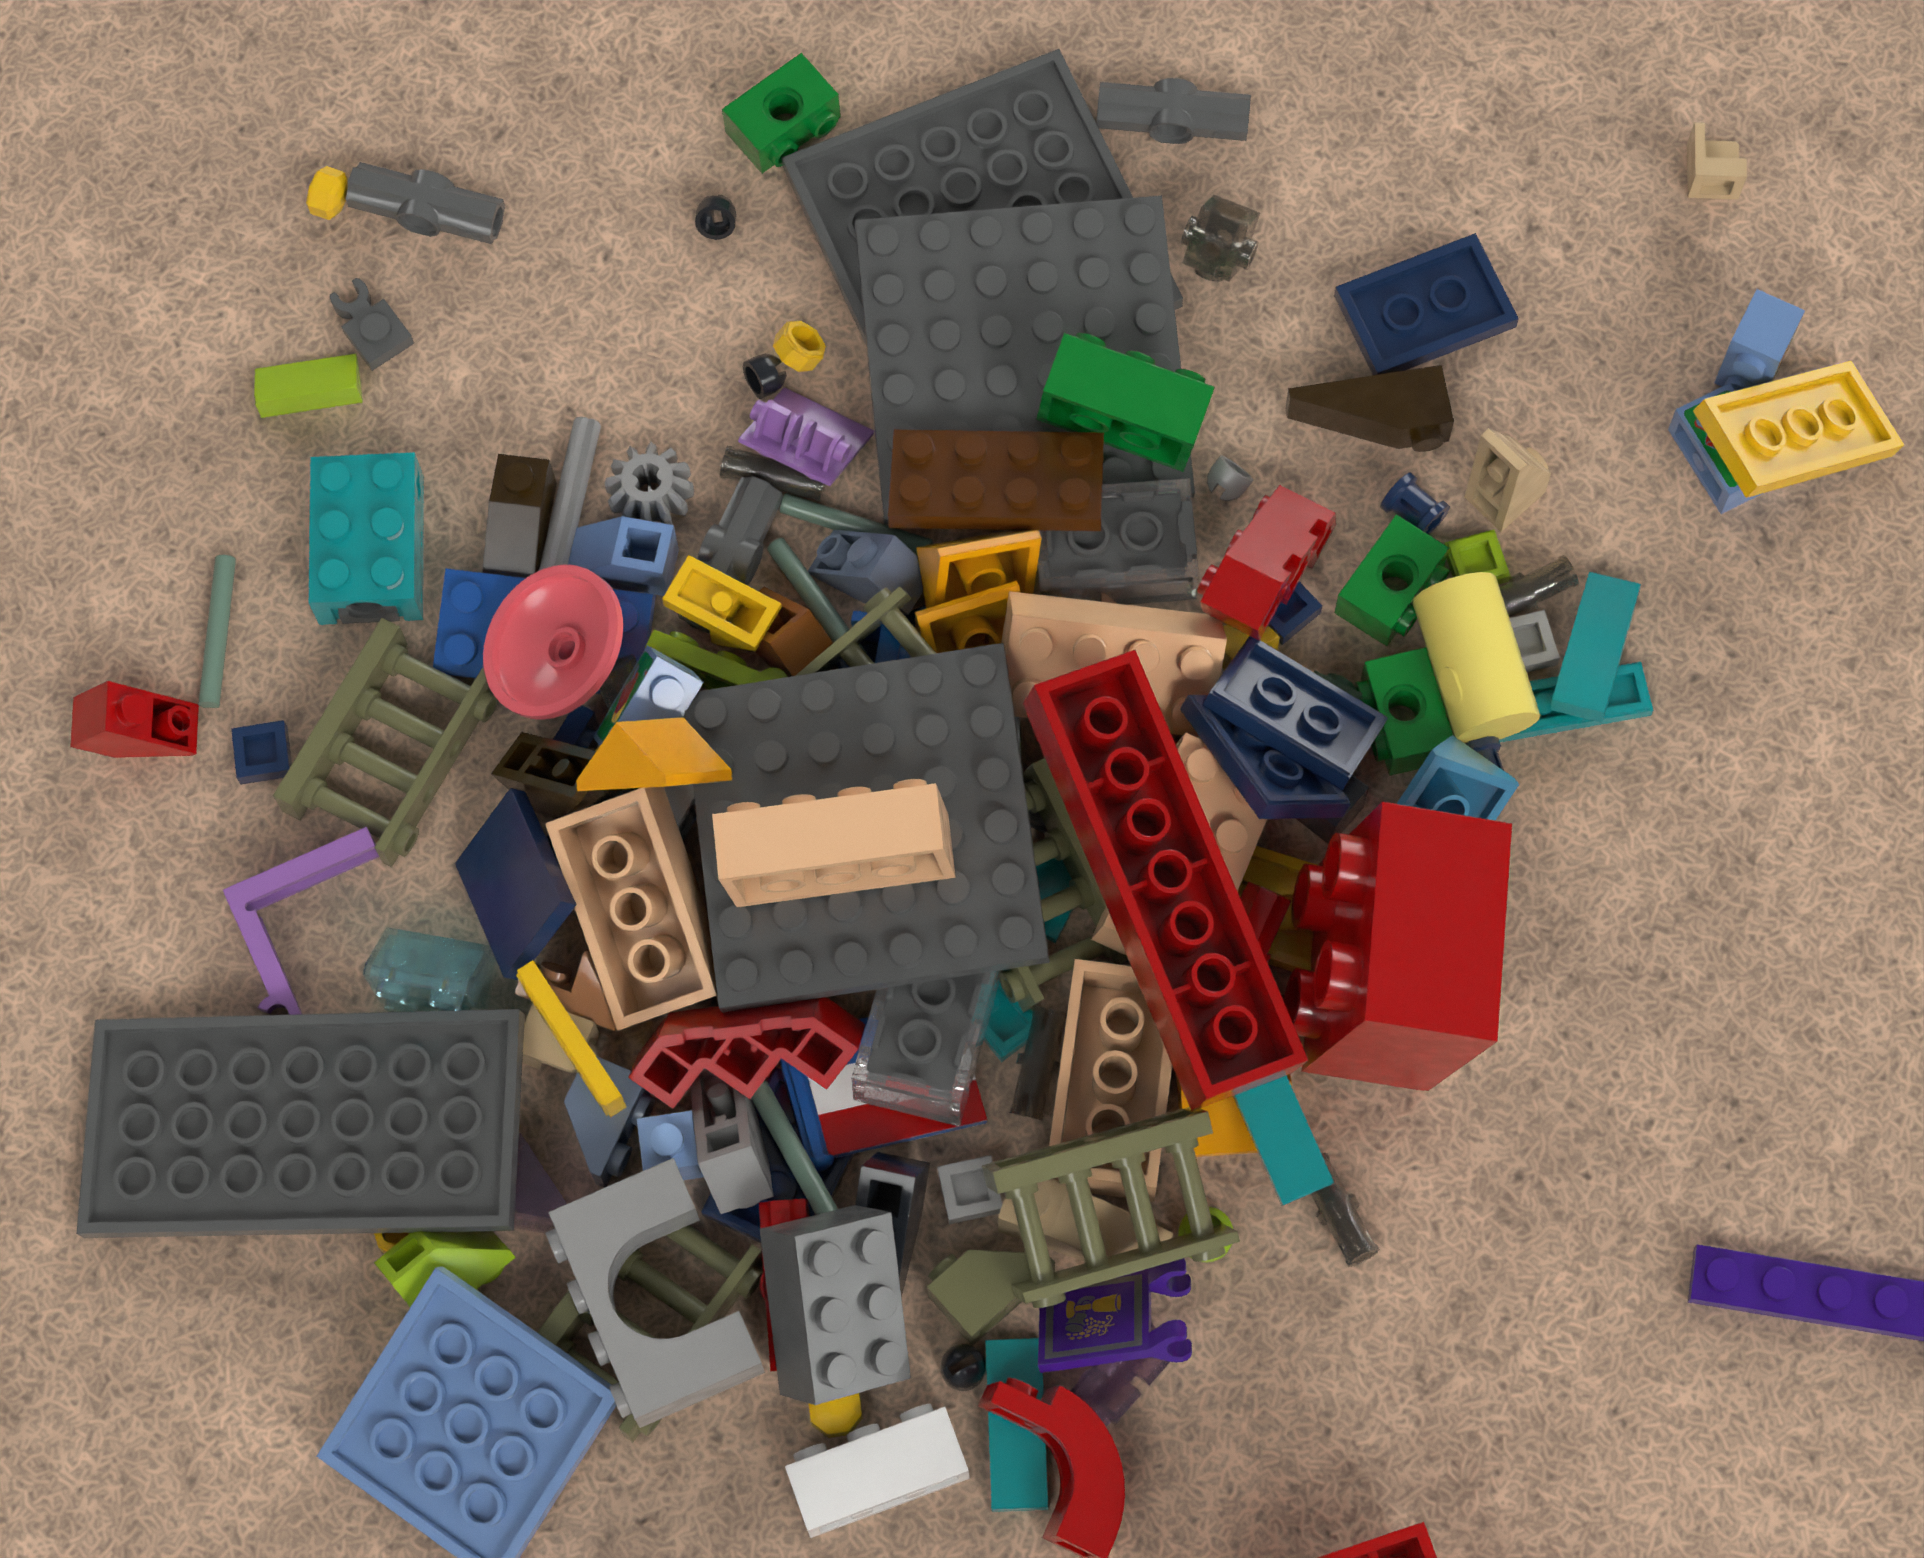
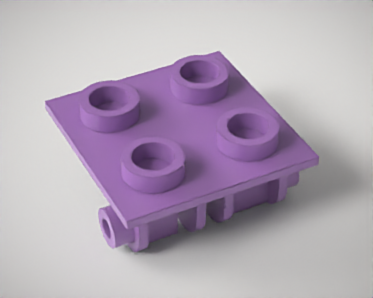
(805, 435)

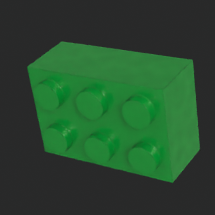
(1126, 398)

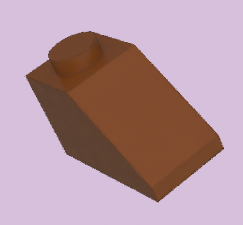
(792, 638)

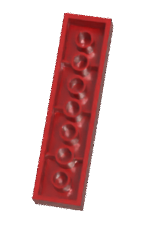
(1164, 880)

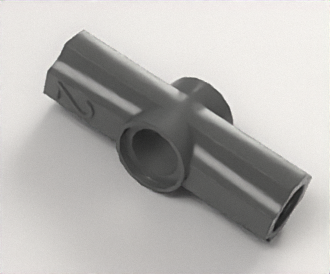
(1173, 111)
(425, 202)
(737, 541)

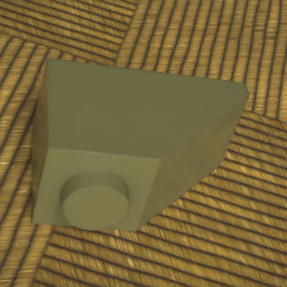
(978, 1289)

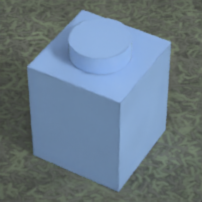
(668, 1138)

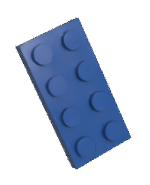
(473, 599)

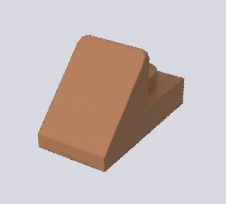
(578, 995)

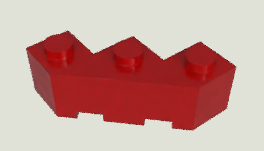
(1266, 561)
(746, 1046)

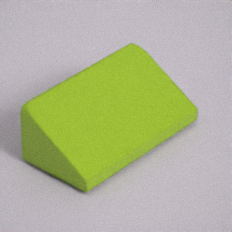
(307, 385)

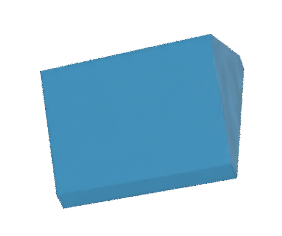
(1459, 783)

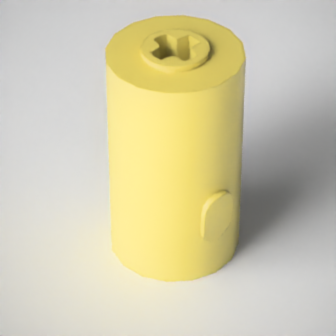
(1476, 657)

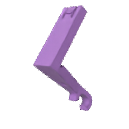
(279, 884)

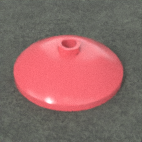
(553, 642)

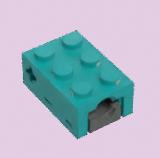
(366, 538)

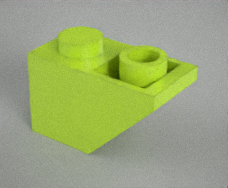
(471, 1256)

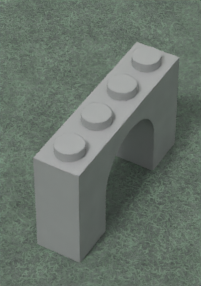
(652, 1372)

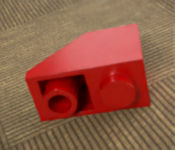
(133, 723)

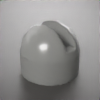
(1230, 477)

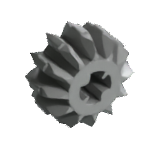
(649, 469)

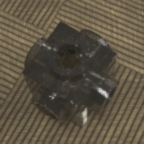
(1220, 239)

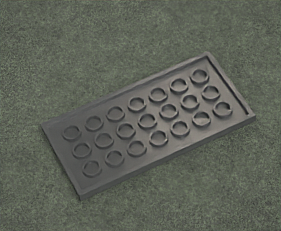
(303, 1124)

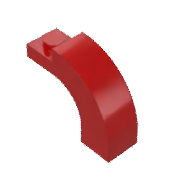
(1087, 1461)

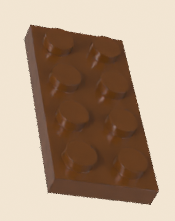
(996, 480)

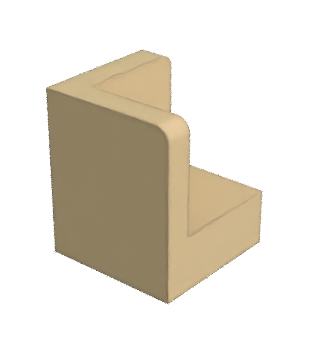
(1714, 167)
(542, 1047)

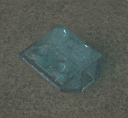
(430, 972)

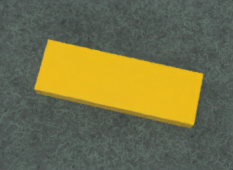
(570, 1039)

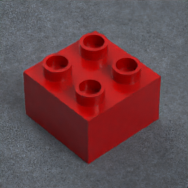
(1402, 947)

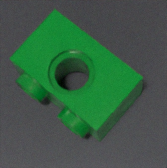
(791, 89)
(1400, 553)
(1409, 682)

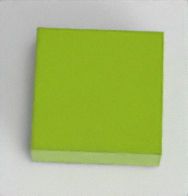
(1477, 554)

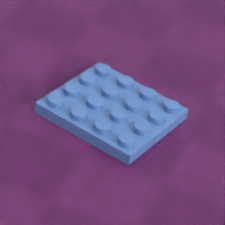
(469, 1422)

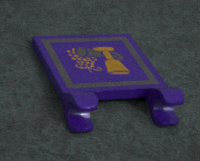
(1114, 1322)

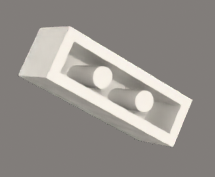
(876, 1469)

